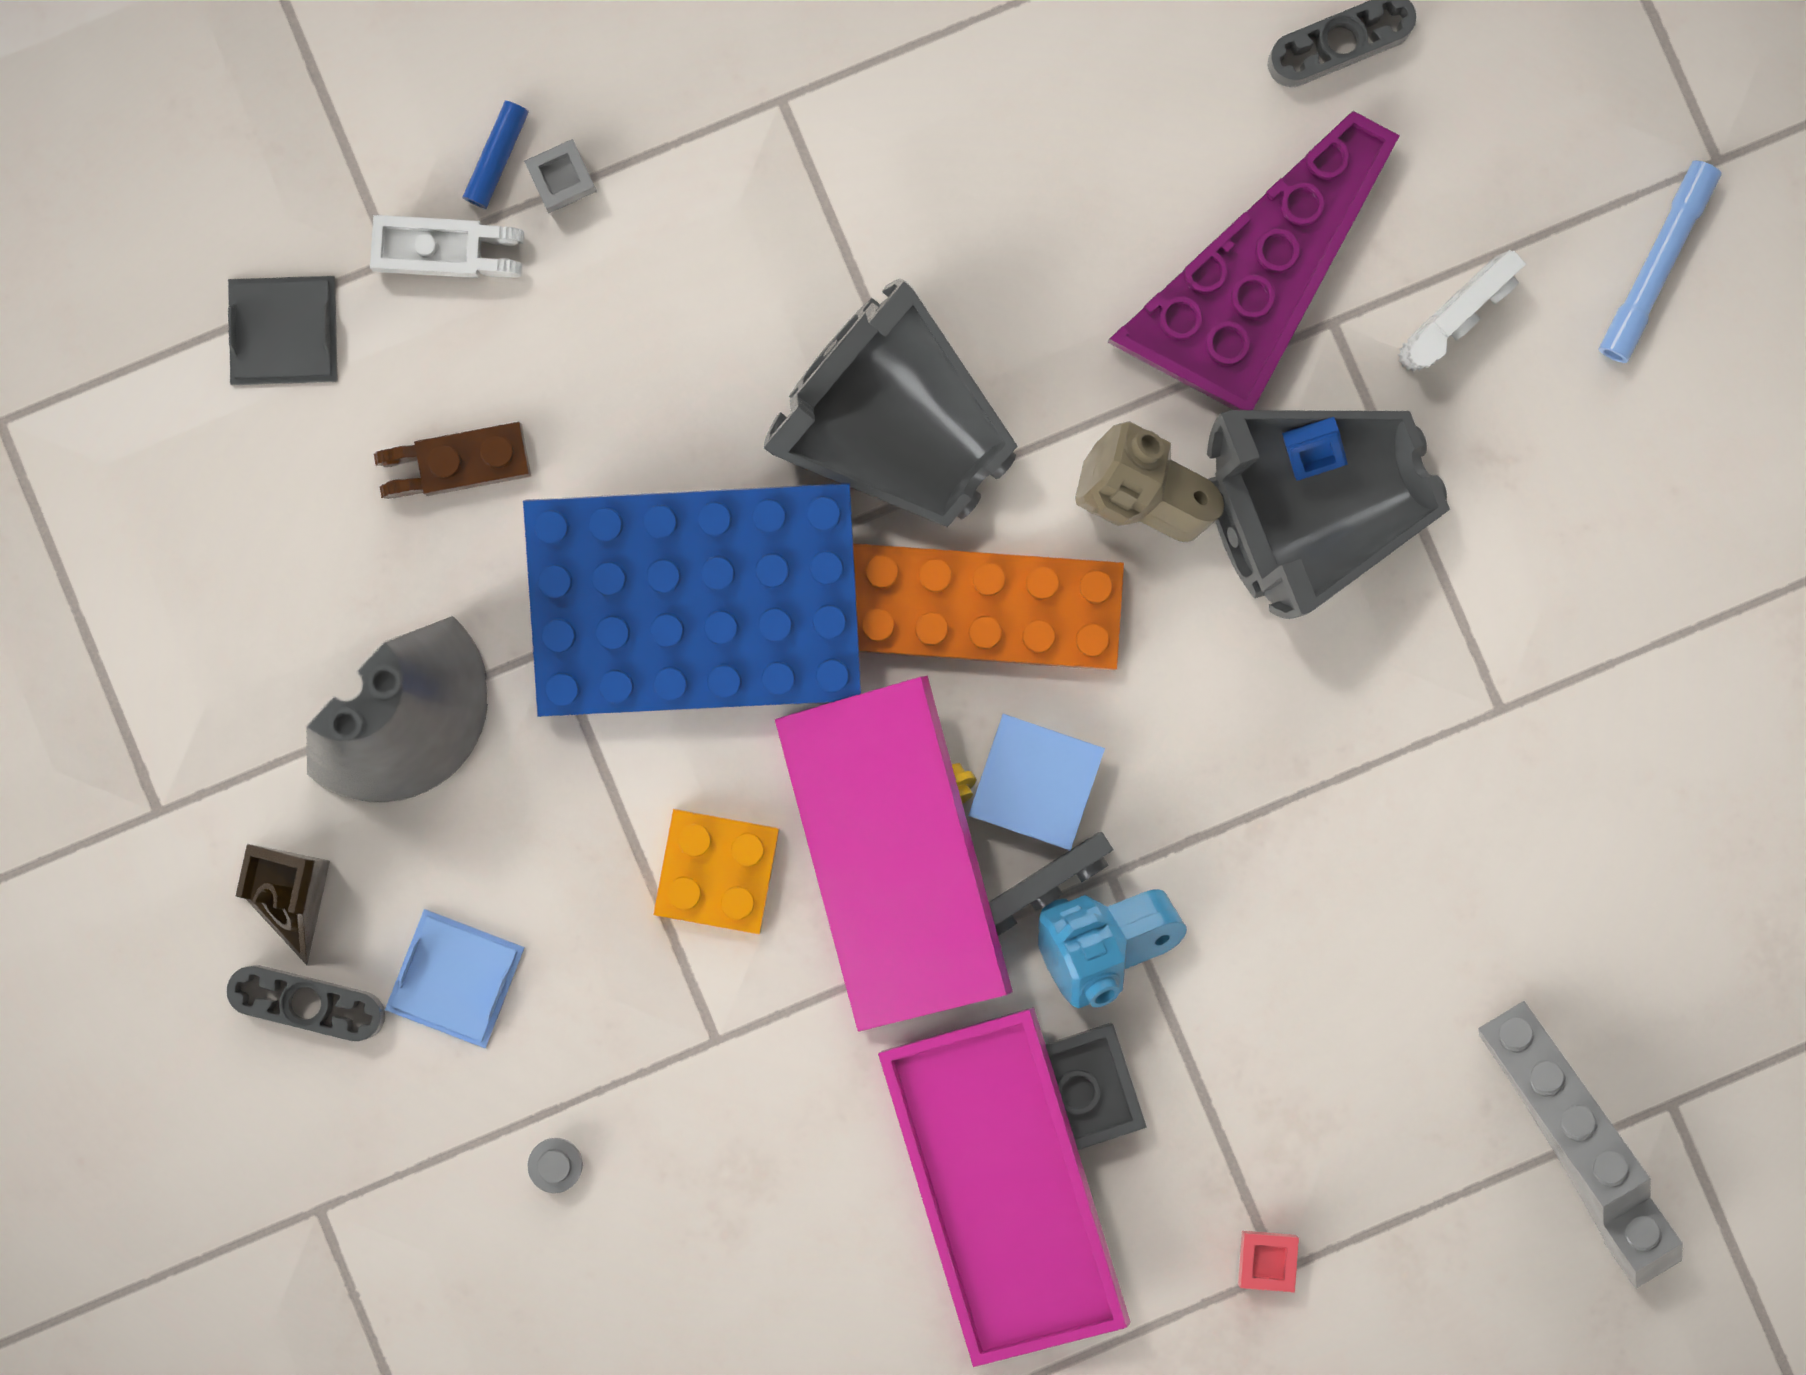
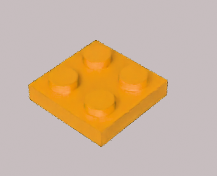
(716, 871)

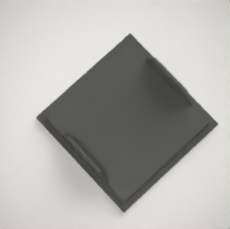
(282, 330)

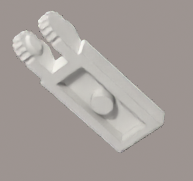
(440, 247)
(1458, 313)

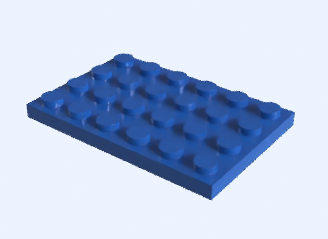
(692, 599)

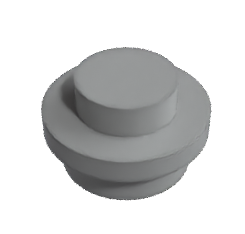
(555, 1165)

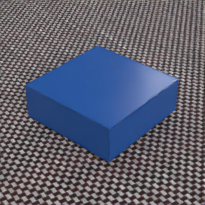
(1315, 448)

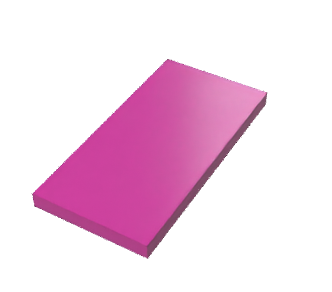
(893, 854)
(1004, 1188)

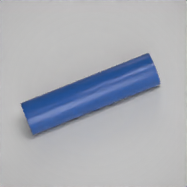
(495, 154)

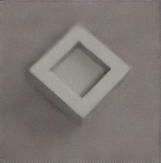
(560, 176)

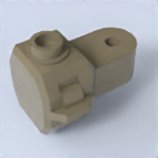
(1134, 480)

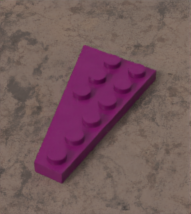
(1246, 292)

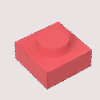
(1268, 1261)

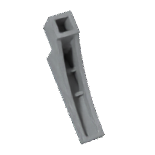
(1586, 1144)

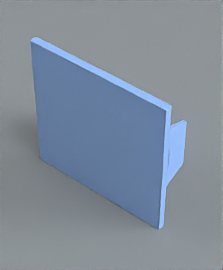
(1036, 782)
(454, 978)

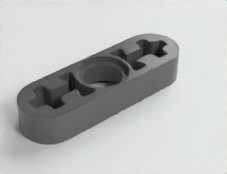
(1300, 42)
(270, 980)

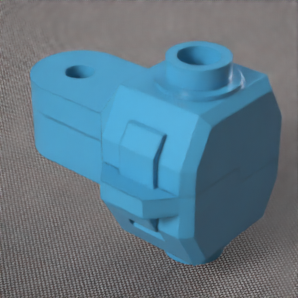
(1094, 943)

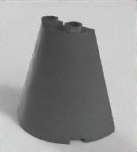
(895, 414)
(1324, 531)
(409, 723)

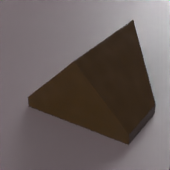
(285, 892)

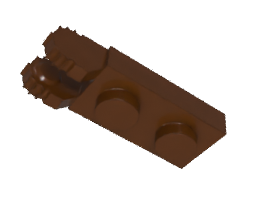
(458, 461)

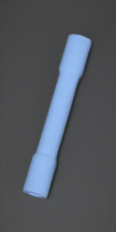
(1685, 210)

